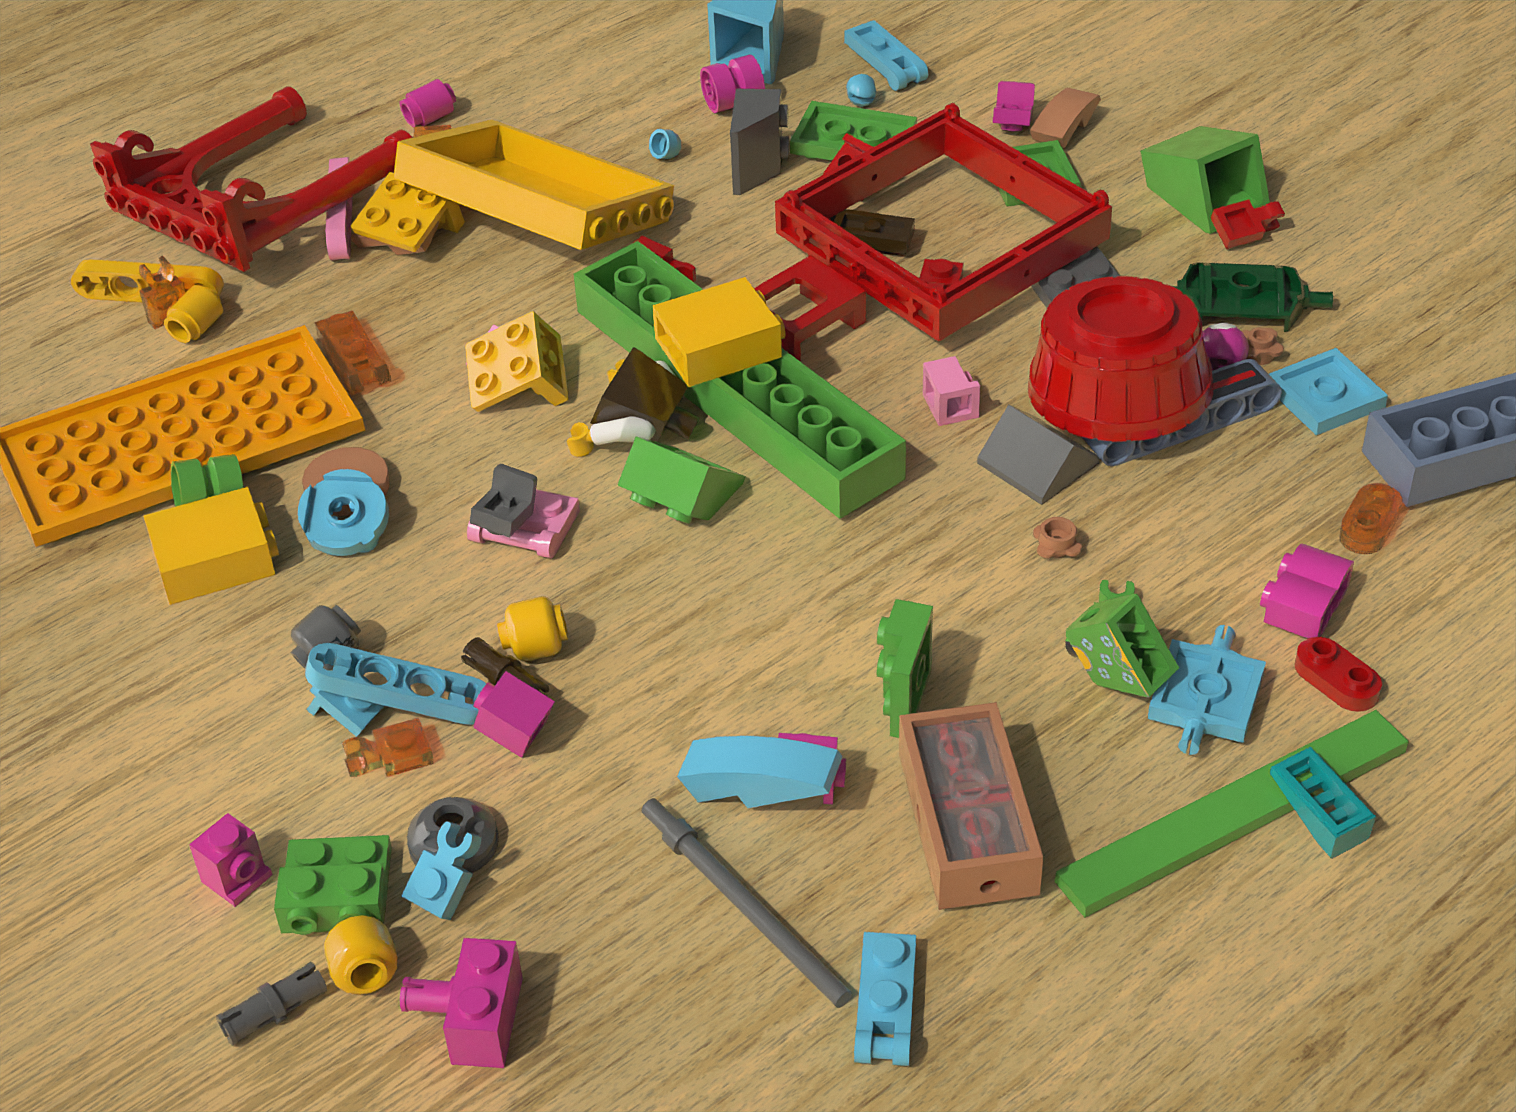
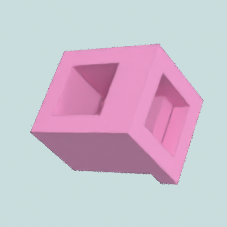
(950, 391)

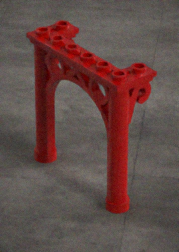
(219, 221)

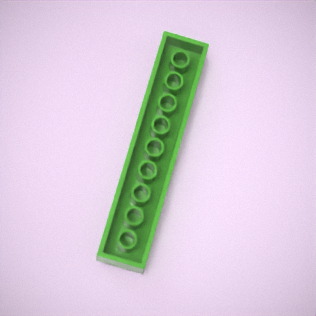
(774, 407)

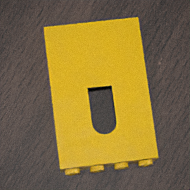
(534, 183)

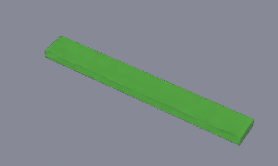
(1218, 818)

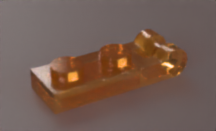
(352, 352)

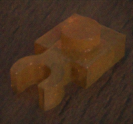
(162, 292)

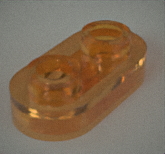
(1370, 518)

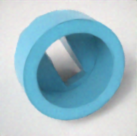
(861, 90)
(664, 144)

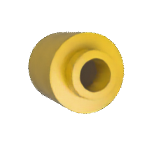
(193, 313)

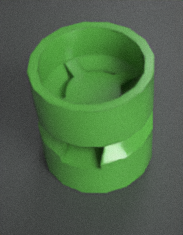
(196, 481)

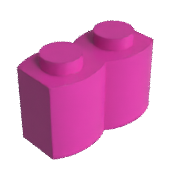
(1306, 591)

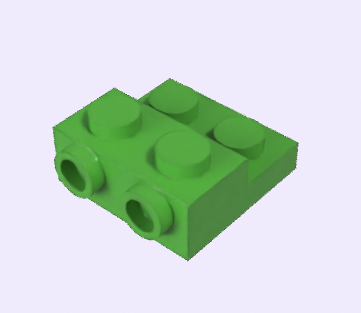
(905, 658)
(331, 882)

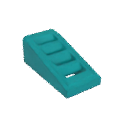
(1333, 831)

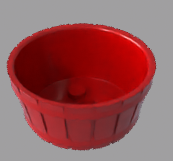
(1121, 360)

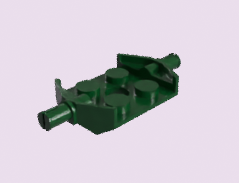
(1270, 292)

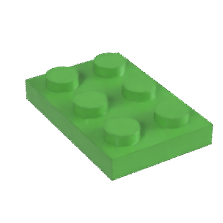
(826, 124)

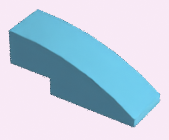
(758, 769)

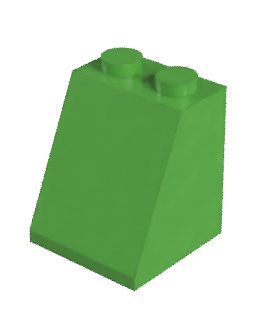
(1206, 172)

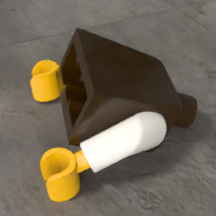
(638, 402)

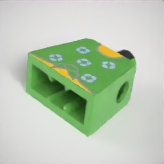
(1121, 646)

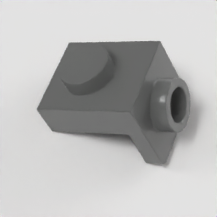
(507, 502)

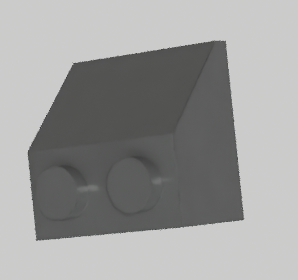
(757, 137)

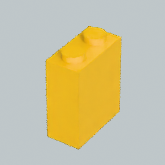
(718, 331)
(211, 544)

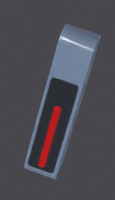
(1238, 394)

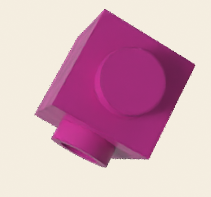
(512, 713)

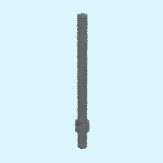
(683, 840)

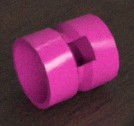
(721, 81)

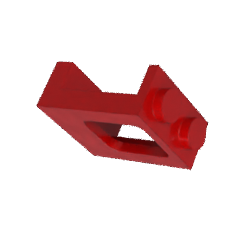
(831, 291)

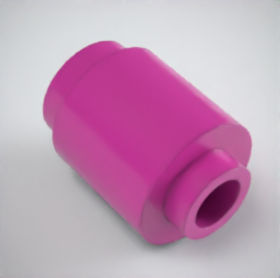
(428, 103)

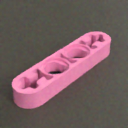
(339, 222)

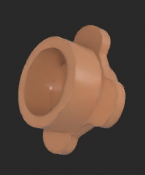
(1263, 345)
(1057, 538)

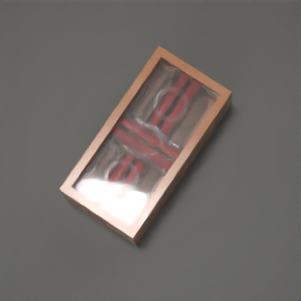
(969, 806)

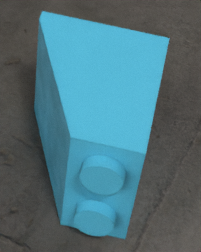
(746, 29)

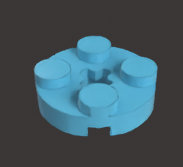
(347, 536)

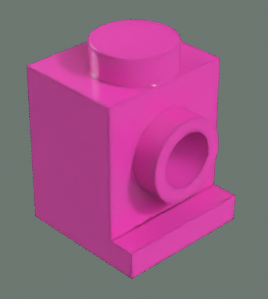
(230, 860)

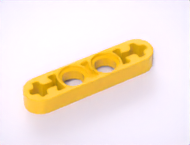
(101, 279)

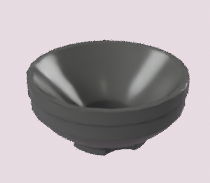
(477, 820)

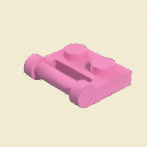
(542, 530)

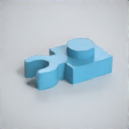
(439, 877)

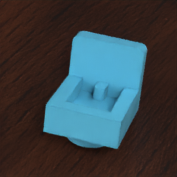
(348, 711)

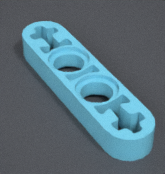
(400, 677)

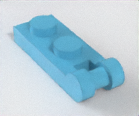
(886, 54)
(885, 998)

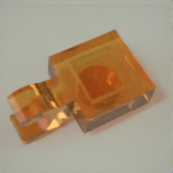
(394, 748)

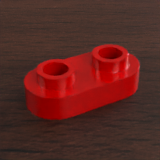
(1334, 673)

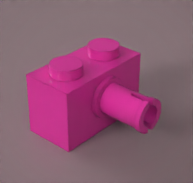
(477, 1001)

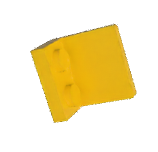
(405, 215)
(514, 359)

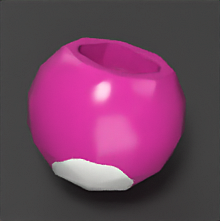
(1225, 345)

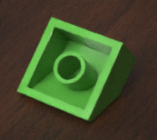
(677, 480)

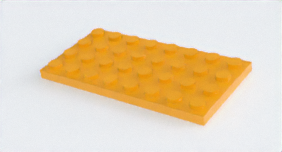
(118, 447)

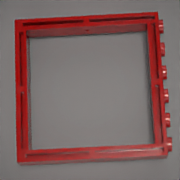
(939, 312)

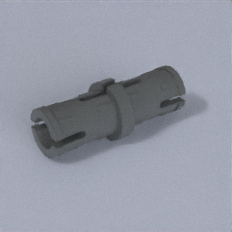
(271, 1003)

